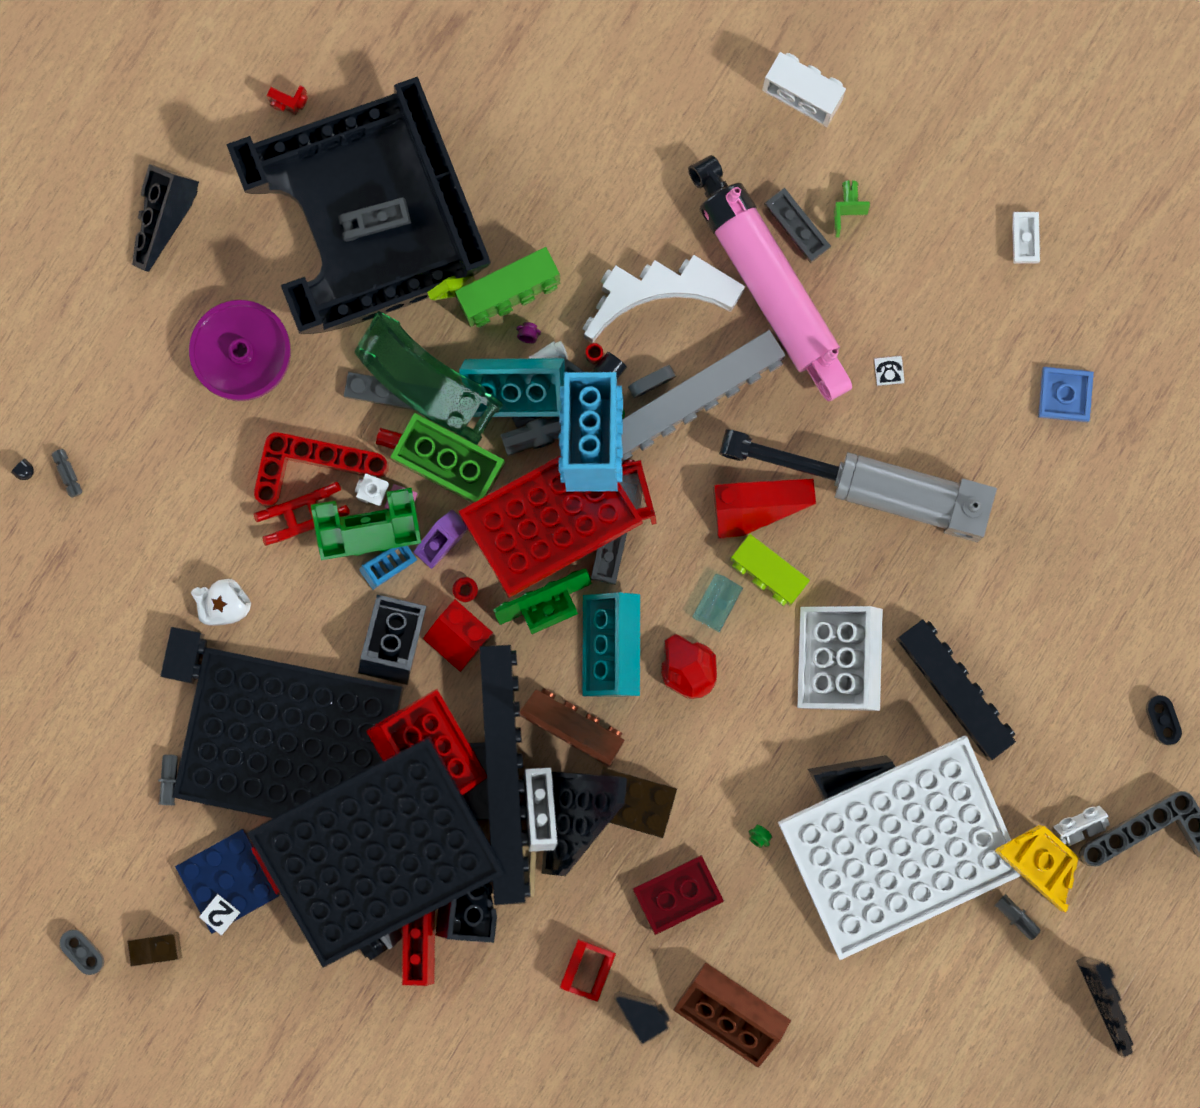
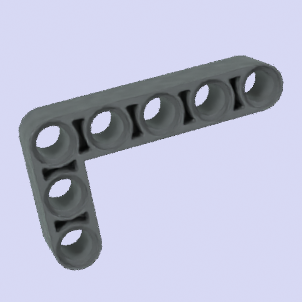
(1149, 827)

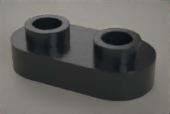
(1163, 720)

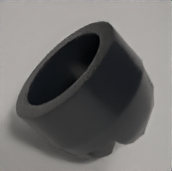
(23, 470)

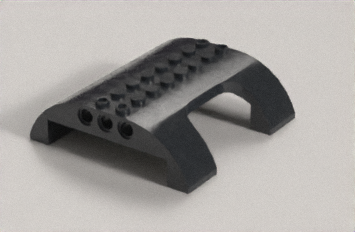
(354, 163)

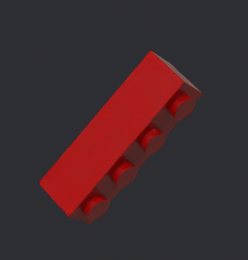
(419, 951)

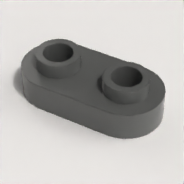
(81, 953)

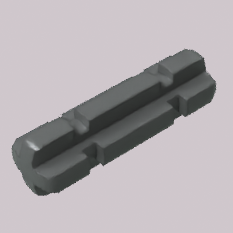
(67, 473)

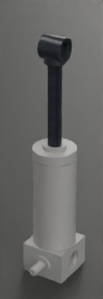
(955, 506)

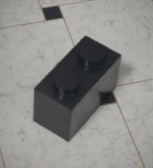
(183, 655)

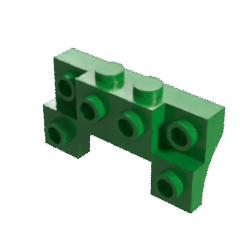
(366, 531)

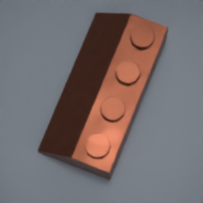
(732, 1015)

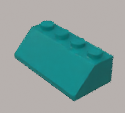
(522, 385)
(611, 645)

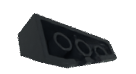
(165, 205)
(469, 917)

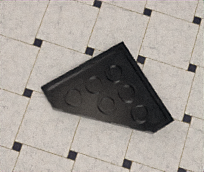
(582, 811)
(1107, 998)

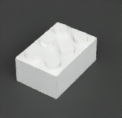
(804, 88)

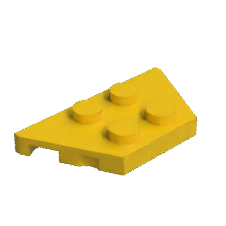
(1043, 863)

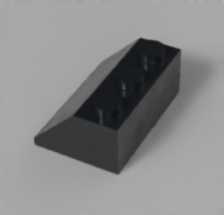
(643, 1016)

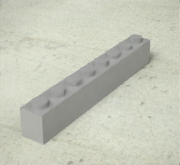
(700, 393)

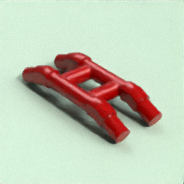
(287, 510)

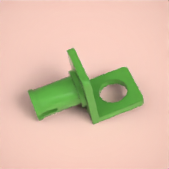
(850, 206)

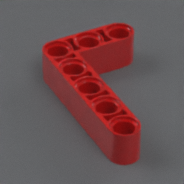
(313, 458)

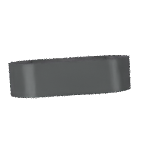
(651, 381)

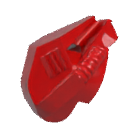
(688, 667)

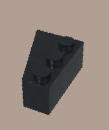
(842, 776)

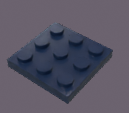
(229, 871)

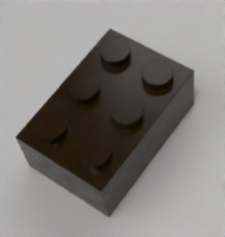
(645, 806)

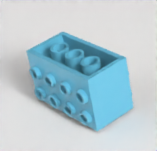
(591, 432)

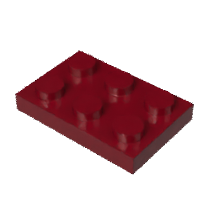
(678, 895)

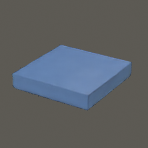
(1065, 394)

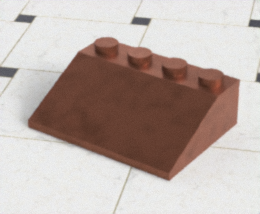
(572, 727)

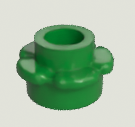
(760, 836)

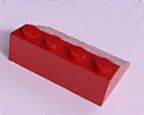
(430, 718)

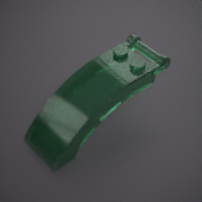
(423, 379)

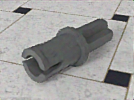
(168, 779)
(1018, 917)

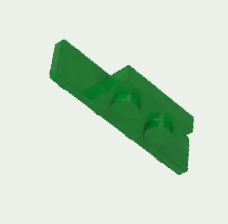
(545, 605)

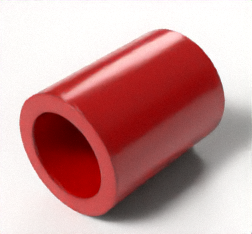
(594, 346)
(388, 438)

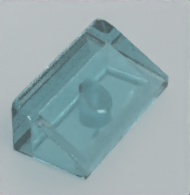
(717, 602)

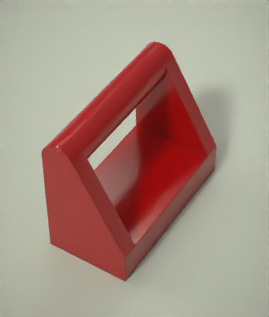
(573, 967)

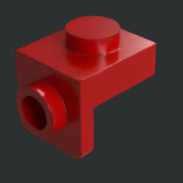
(282, 101)

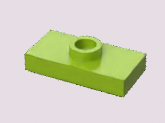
(447, 288)

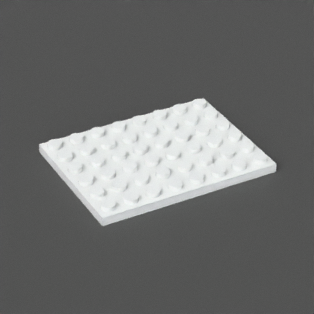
(900, 847)

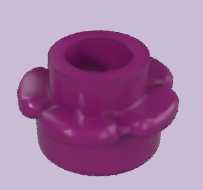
(528, 332)

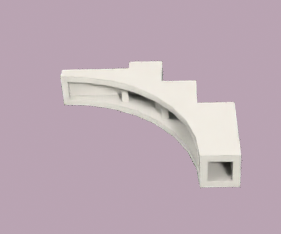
(625, 291)

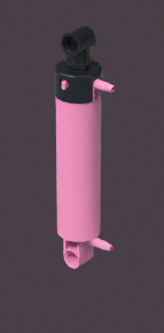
(770, 278)

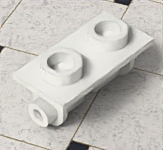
(1092, 819)

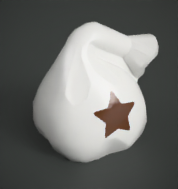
(221, 603)

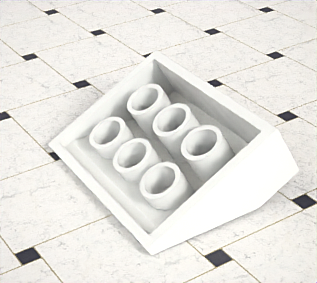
(840, 658)

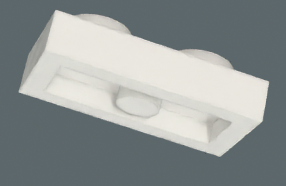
(1026, 237)

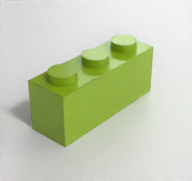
(769, 571)

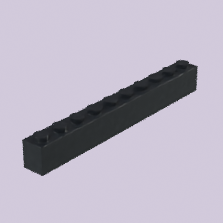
(503, 772)

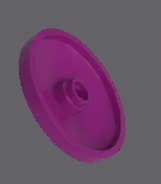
(240, 350)

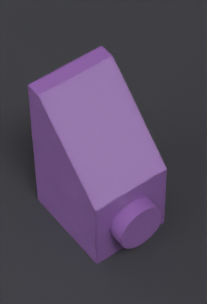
(441, 538)

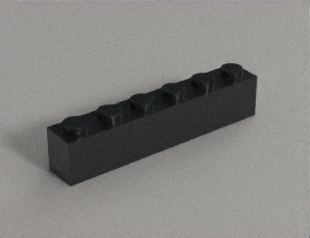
(956, 690)

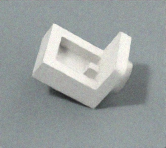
(371, 489)

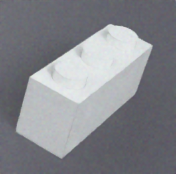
(539, 809)

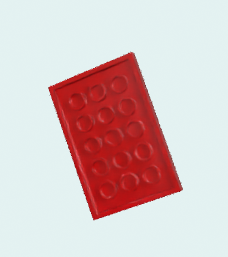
(540, 528)

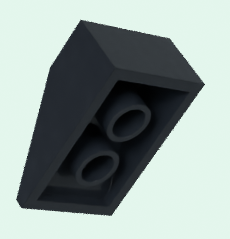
(392, 639)

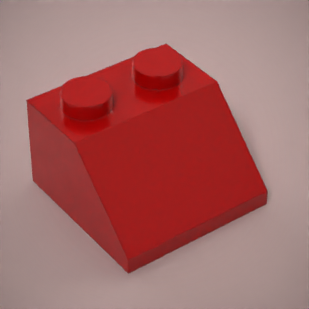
(458, 635)

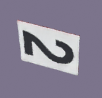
(219, 914)

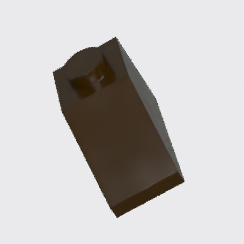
(155, 949)

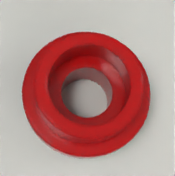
(457, 589)

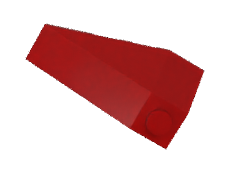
(753, 505)

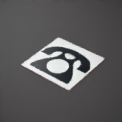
(889, 370)

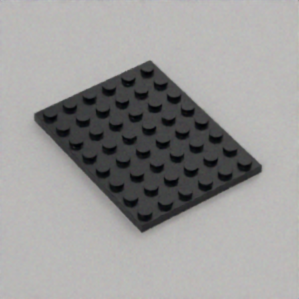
(276, 733)
(376, 852)

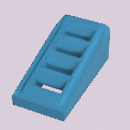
(370, 576)

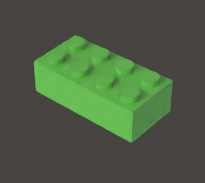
(508, 287)
(447, 459)

